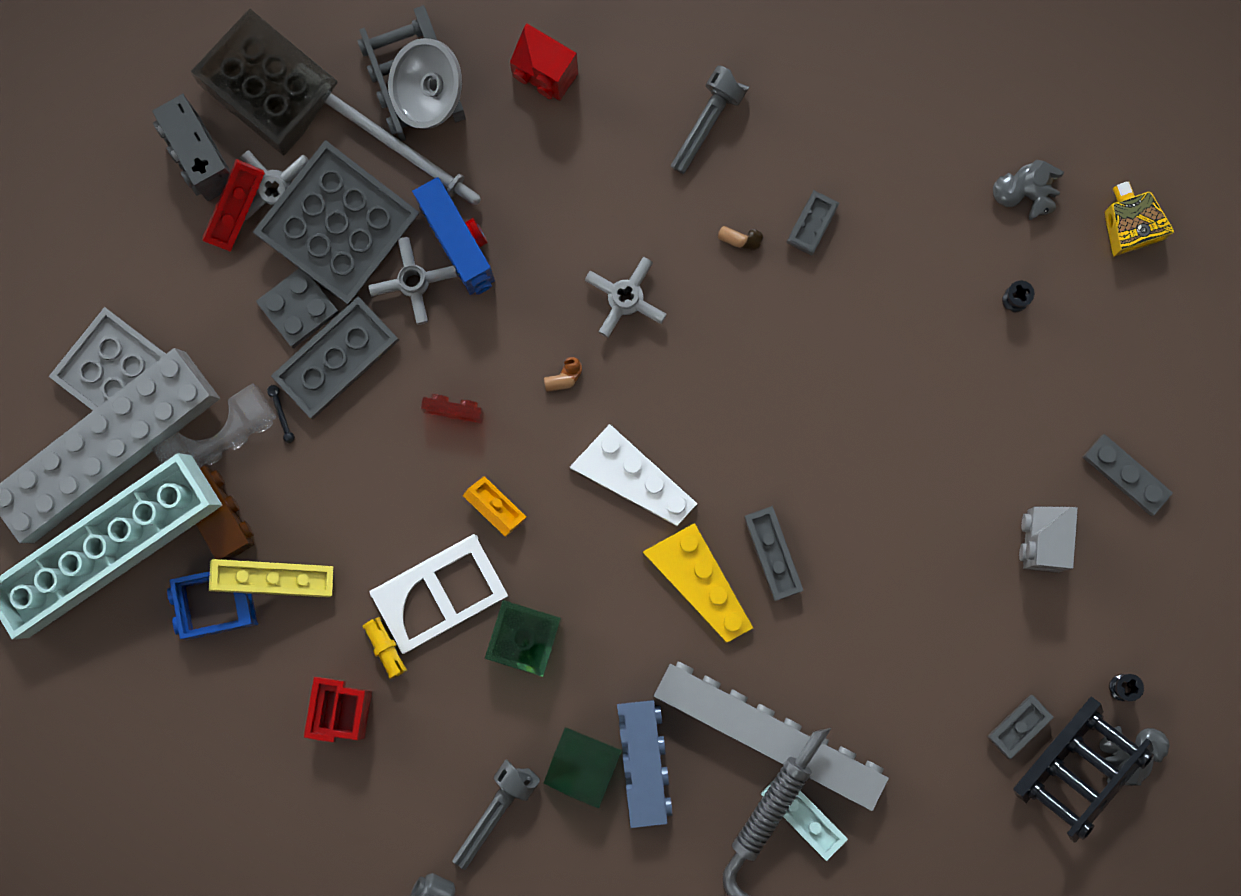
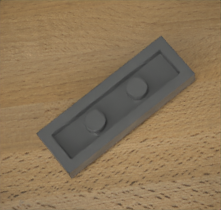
(1127, 475)
(773, 553)

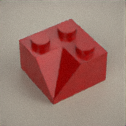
(543, 63)

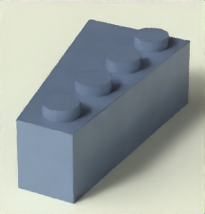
(643, 763)

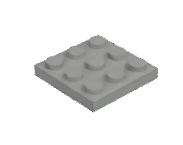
(104, 360)

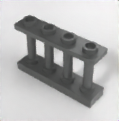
(421, 27)

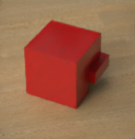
(336, 711)

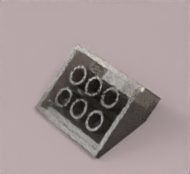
(265, 81)

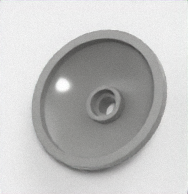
(414, 82)

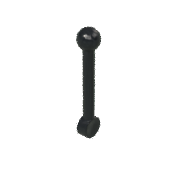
(274, 391)

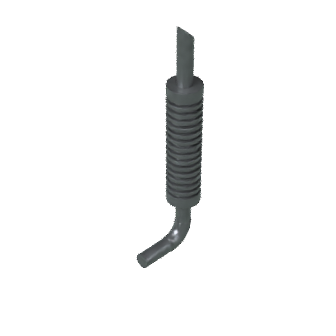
(770, 811)

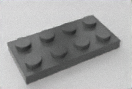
(335, 358)

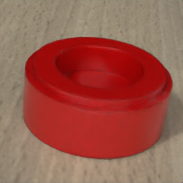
(476, 232)

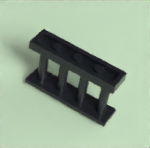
(1071, 741)

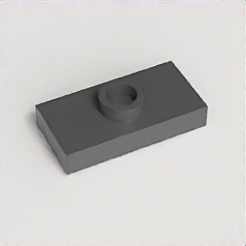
(812, 222)

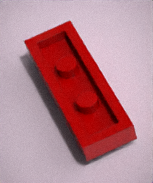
(233, 205)

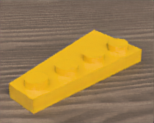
(698, 578)

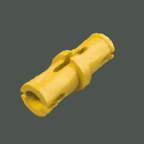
(384, 648)

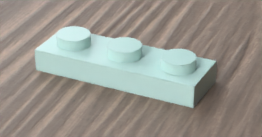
(813, 825)

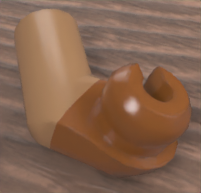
(567, 377)

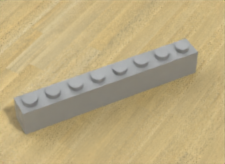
(768, 735)

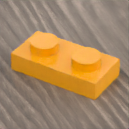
(494, 506)

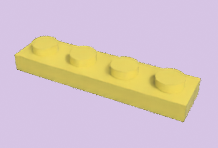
(270, 578)

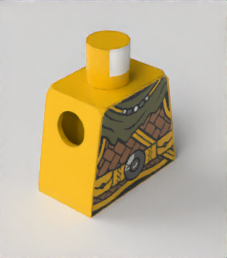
(1135, 220)

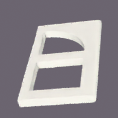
(392, 595)

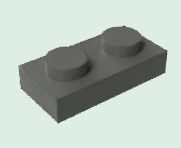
(1020, 726)

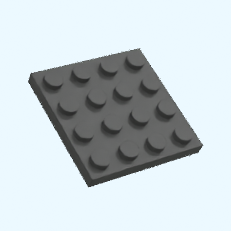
(336, 222)

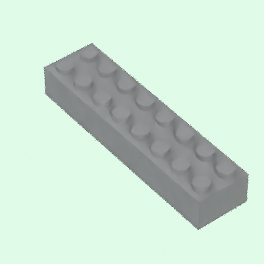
(104, 445)

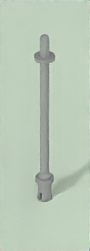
(454, 184)

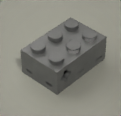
(191, 147)

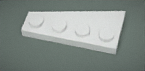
(626, 471)

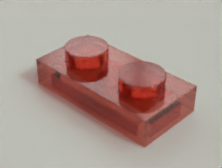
(439, 405)

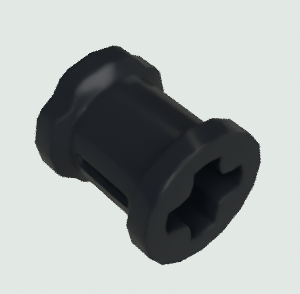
(1016, 304)
(1134, 683)

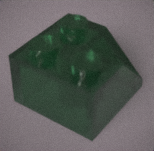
(523, 638)
(582, 766)

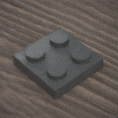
(297, 307)

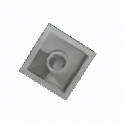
(1049, 538)

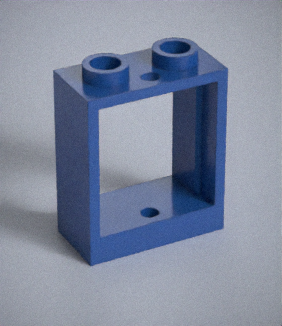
(182, 622)

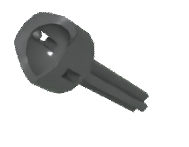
(724, 91)
(512, 785)

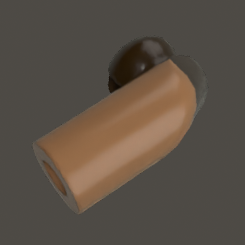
(737, 239)

